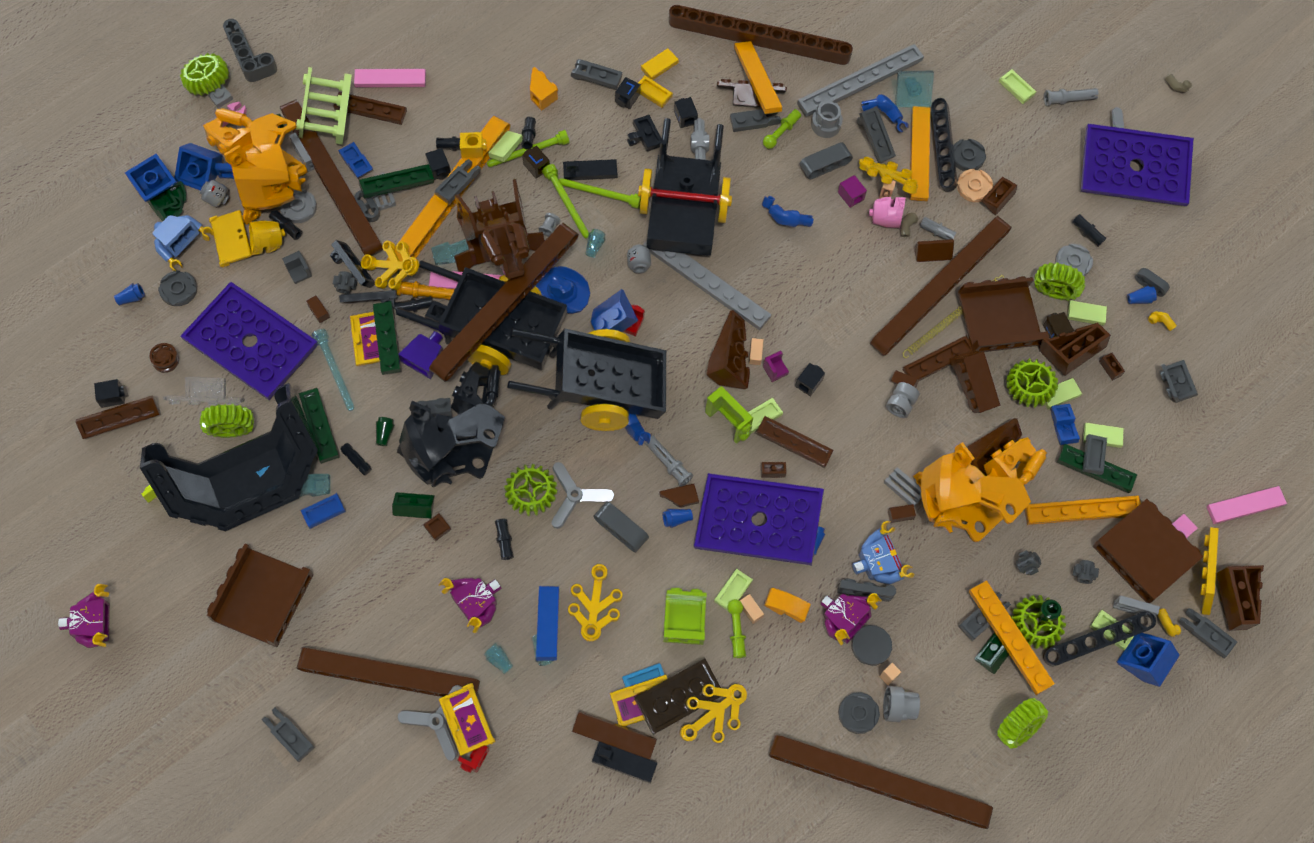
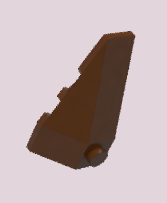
(728, 360)
(992, 442)

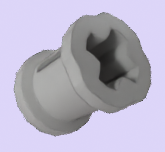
(549, 224)

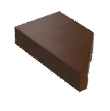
(681, 496)

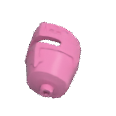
(888, 211)

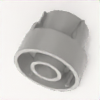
(827, 119)
(900, 704)

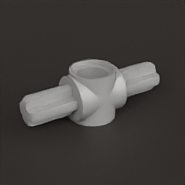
(699, 140)

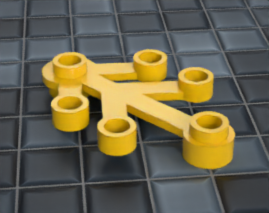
(888, 173)
(408, 266)
(594, 606)
(716, 711)

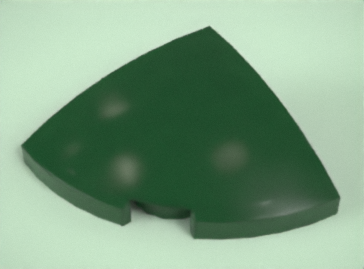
(169, 202)

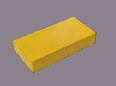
(659, 64)
(654, 92)

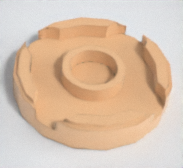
(974, 185)

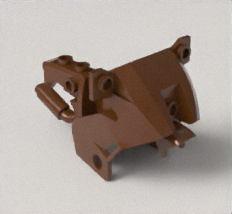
(496, 234)

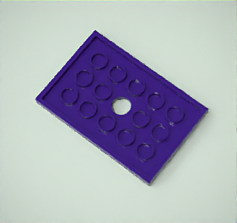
(1164, 161)
(232, 317)
(790, 512)

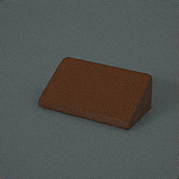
(999, 195)
(934, 250)

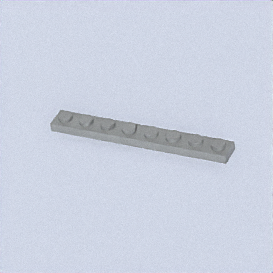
(861, 79)
(714, 286)

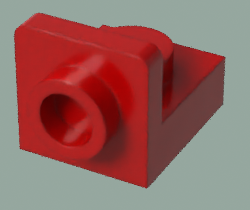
(640, 313)
(477, 756)

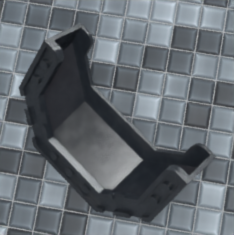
(226, 486)

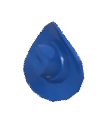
(565, 287)

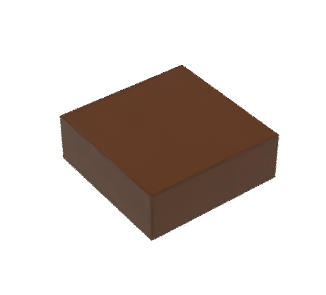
(437, 527)

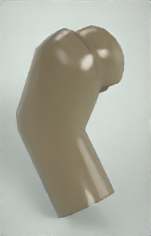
(1178, 86)
(906, 222)

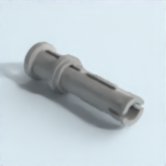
(1063, 96)
(675, 467)

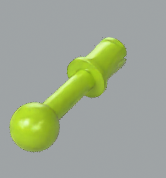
(787, 124)
(735, 608)

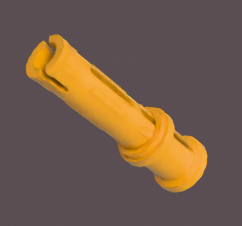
(417, 289)

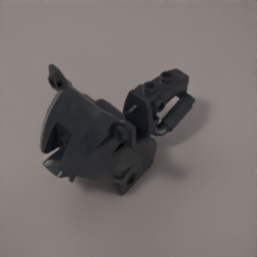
(445, 442)

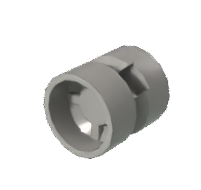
(902, 399)

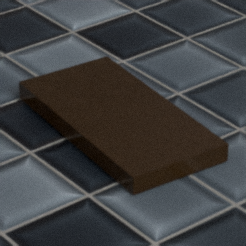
(667, 700)

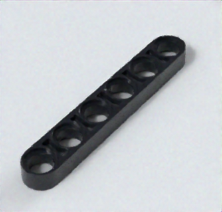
(944, 144)
(1098, 636)

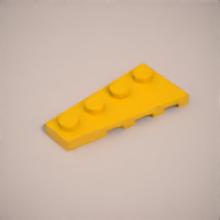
(1209, 571)

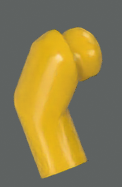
(1162, 317)
(1167, 624)

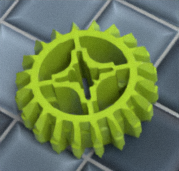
(204, 74)
(1059, 281)
(1025, 374)
(226, 421)
(523, 492)
(1022, 617)
(1022, 723)

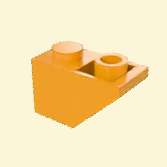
(542, 90)

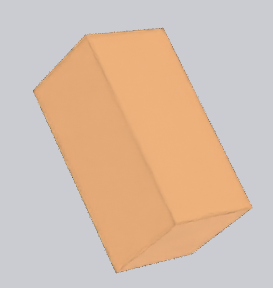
(887, 190)
(756, 351)
(751, 609)
(890, 674)

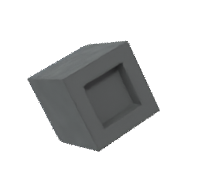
(296, 267)

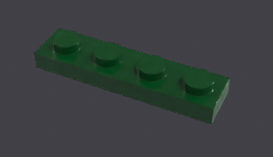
(396, 181)
(386, 338)
(319, 425)
(1112, 475)

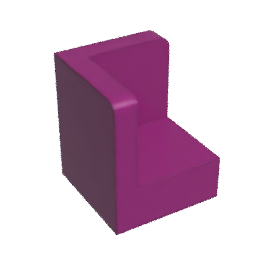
(852, 191)
(775, 366)

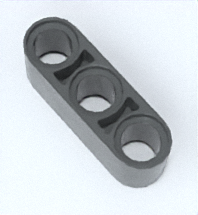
(826, 160)
(621, 526)

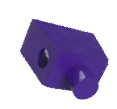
(421, 353)

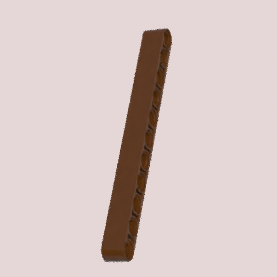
(760, 34)
(334, 183)
(940, 286)
(503, 303)
(881, 781)

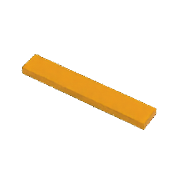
(758, 77)
(920, 151)
(1080, 510)

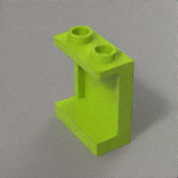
(732, 411)
(685, 616)

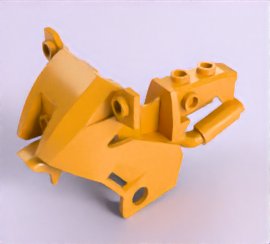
(256, 161)
(959, 491)

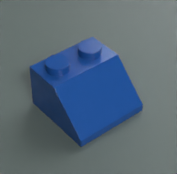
(196, 165)
(150, 177)
(614, 313)
(1149, 658)

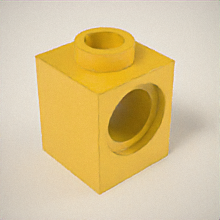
(469, 139)

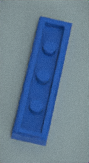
(547, 623)

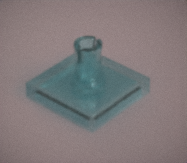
(914, 88)

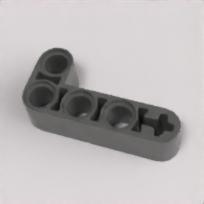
(252, 66)

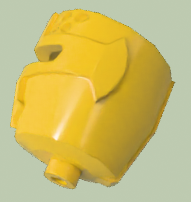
(266, 235)

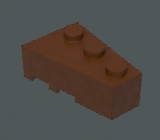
(1075, 348)
(976, 380)
(1241, 595)

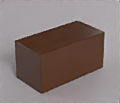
(317, 309)
(1112, 366)
(901, 377)
(773, 469)
(901, 513)

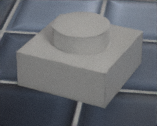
(220, 96)

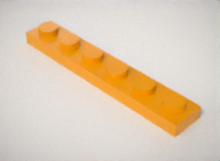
(1011, 638)

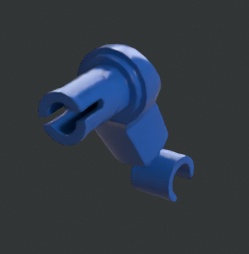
(888, 107)
(787, 218)
(636, 430)

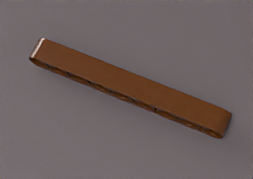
(380, 673)

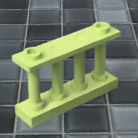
(339, 115)

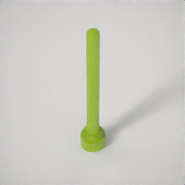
(560, 138)
(550, 172)
(633, 200)

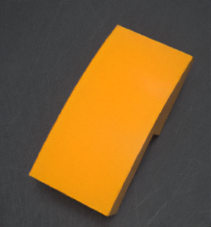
(784, 602)

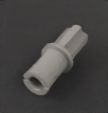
(937, 229)

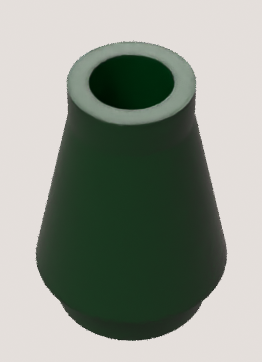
(384, 428)
(1050, 610)

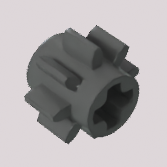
(344, 282)
(1028, 562)
(1085, 571)

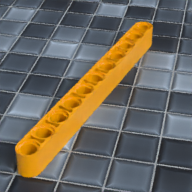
(437, 209)

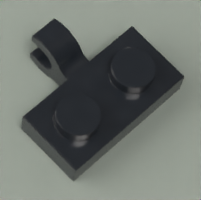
(645, 132)

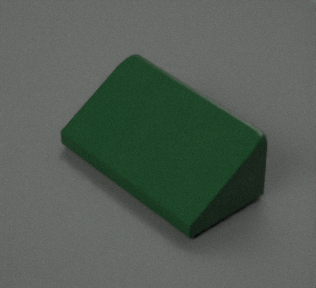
(413, 505)
(992, 654)

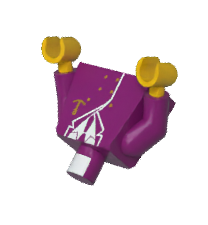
(473, 599)
(847, 615)
(89, 619)

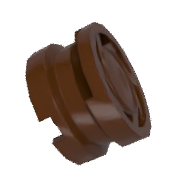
(164, 358)

